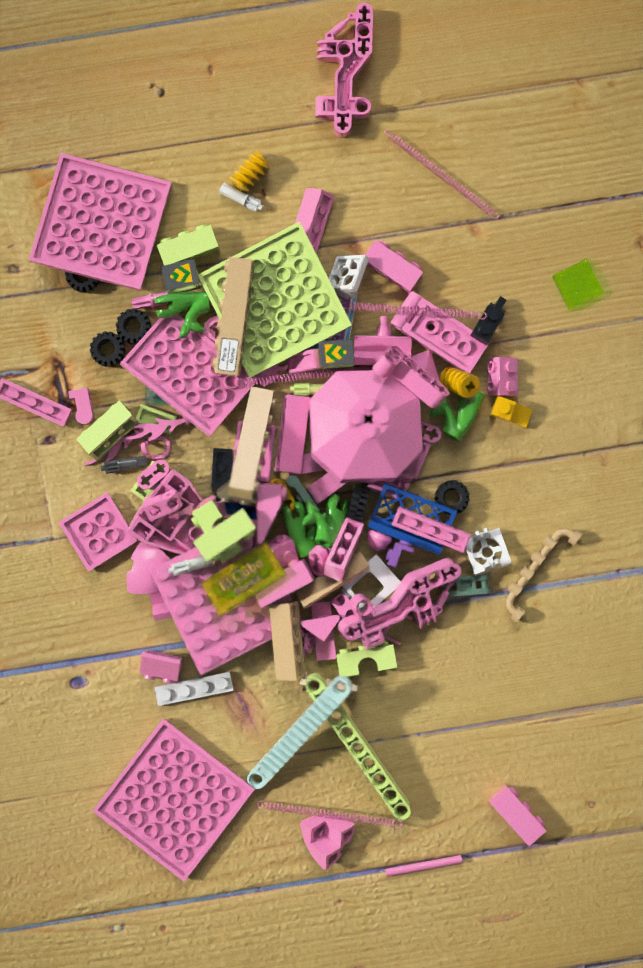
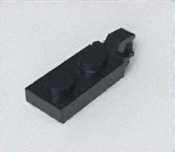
(486, 327)
(221, 468)

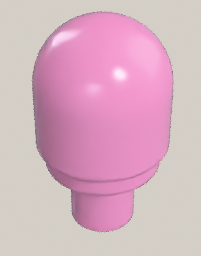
(384, 329)

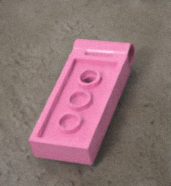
(449, 338)

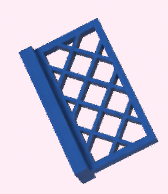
(385, 525)

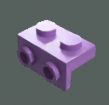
(394, 553)

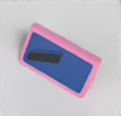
(228, 509)

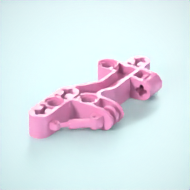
(343, 104)
(403, 600)

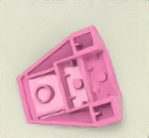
(171, 533)

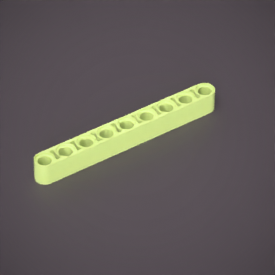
(363, 754)

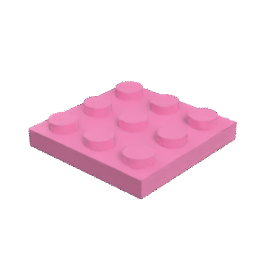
(97, 531)

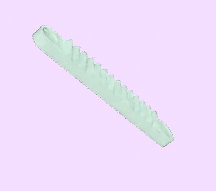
(299, 732)

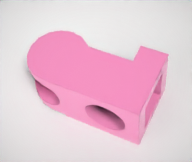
(84, 405)
(162, 504)
(342, 605)

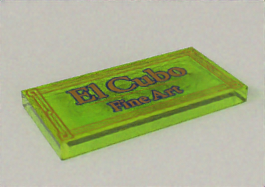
(243, 579)

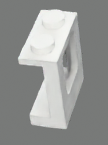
(382, 573)

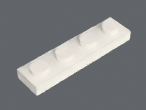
(194, 688)

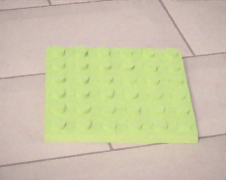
(289, 299)

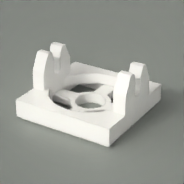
(342, 263)
(490, 565)

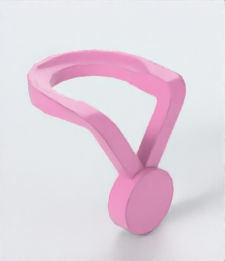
(144, 447)

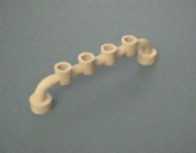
(527, 572)

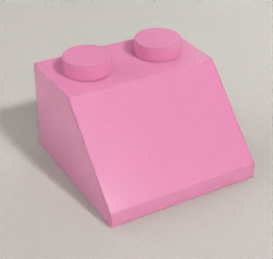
(161, 665)

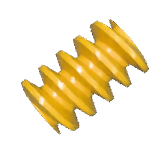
(249, 172)
(460, 382)

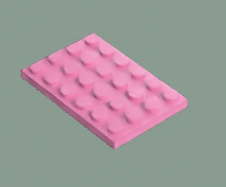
(183, 374)

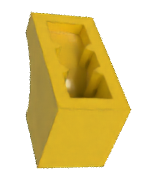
(510, 412)

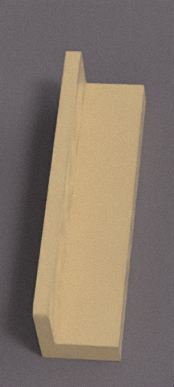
(325, 585)
(287, 641)

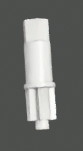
(240, 197)
(189, 565)

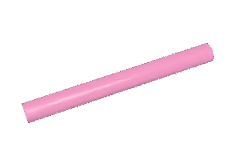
(423, 865)

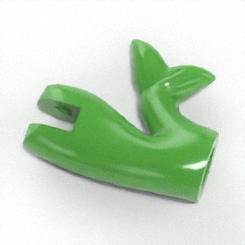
(179, 302)
(457, 428)
(327, 530)
(297, 532)

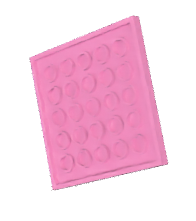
(100, 222)
(206, 634)
(173, 799)

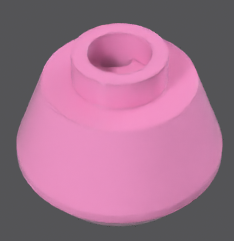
(378, 540)

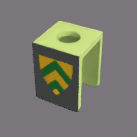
(180, 276)
(336, 354)

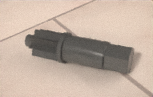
(124, 464)

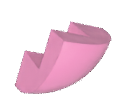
(145, 558)
(326, 838)

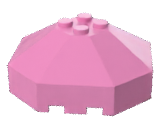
(361, 450)

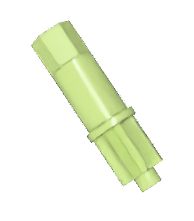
(305, 388)

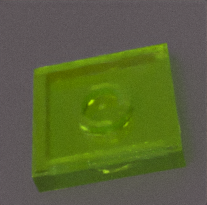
(578, 284)

